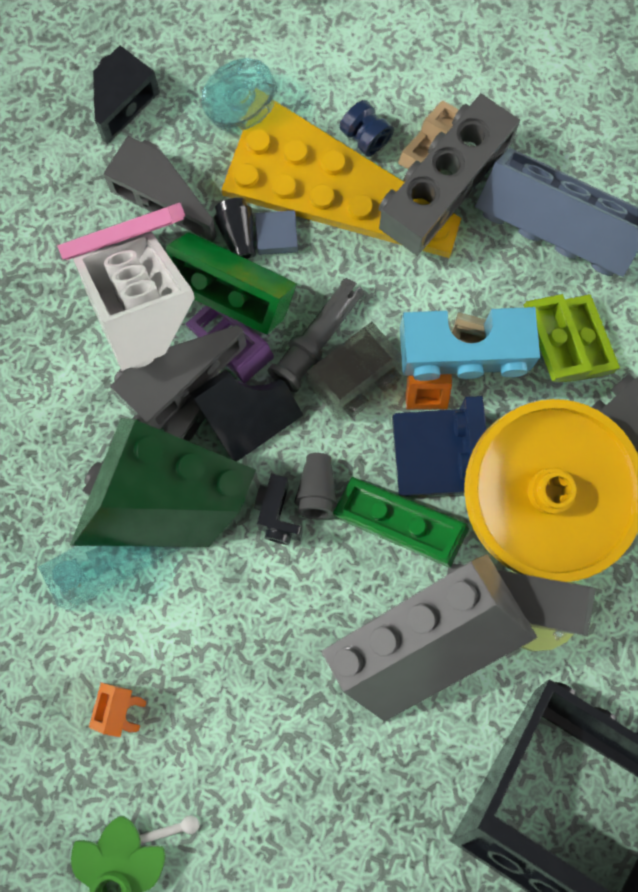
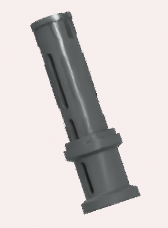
(306, 348)

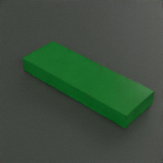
(401, 522)

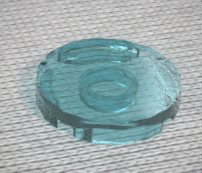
(239, 94)

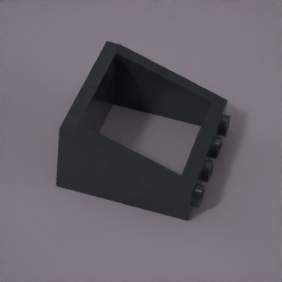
(505, 847)

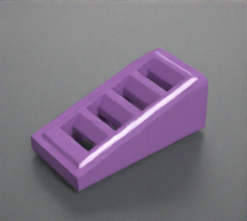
(251, 358)

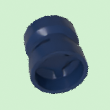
(366, 128)

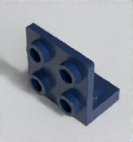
(436, 448)

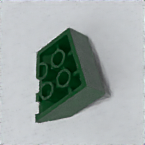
(161, 492)

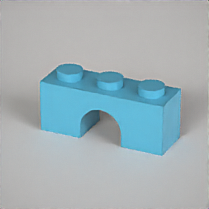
(433, 350)

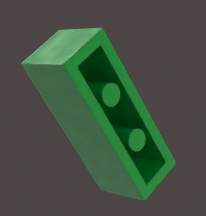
(232, 283)

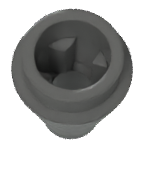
(316, 488)

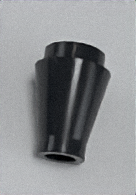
(236, 226)

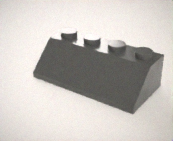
(430, 640)

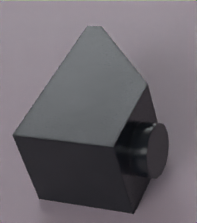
(121, 91)

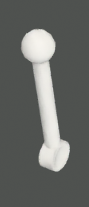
(188, 825)

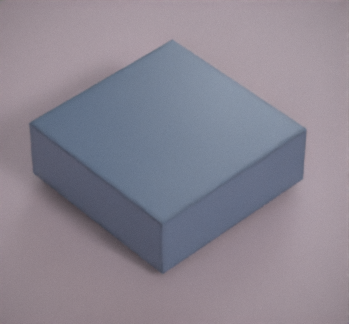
(276, 232)

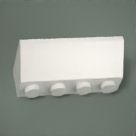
(135, 297)

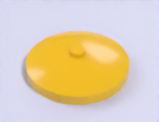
(554, 490)

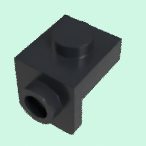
(270, 502)

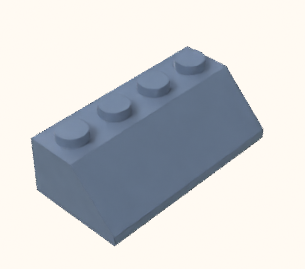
(562, 212)

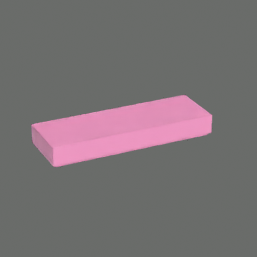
(122, 231)

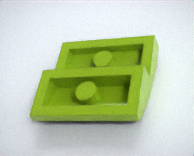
(573, 338)

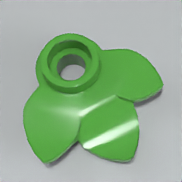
(117, 859)

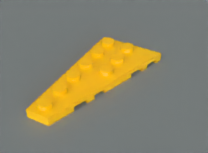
(301, 168)

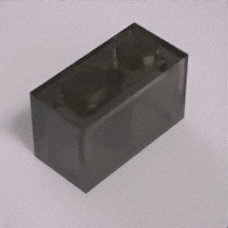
(356, 372)

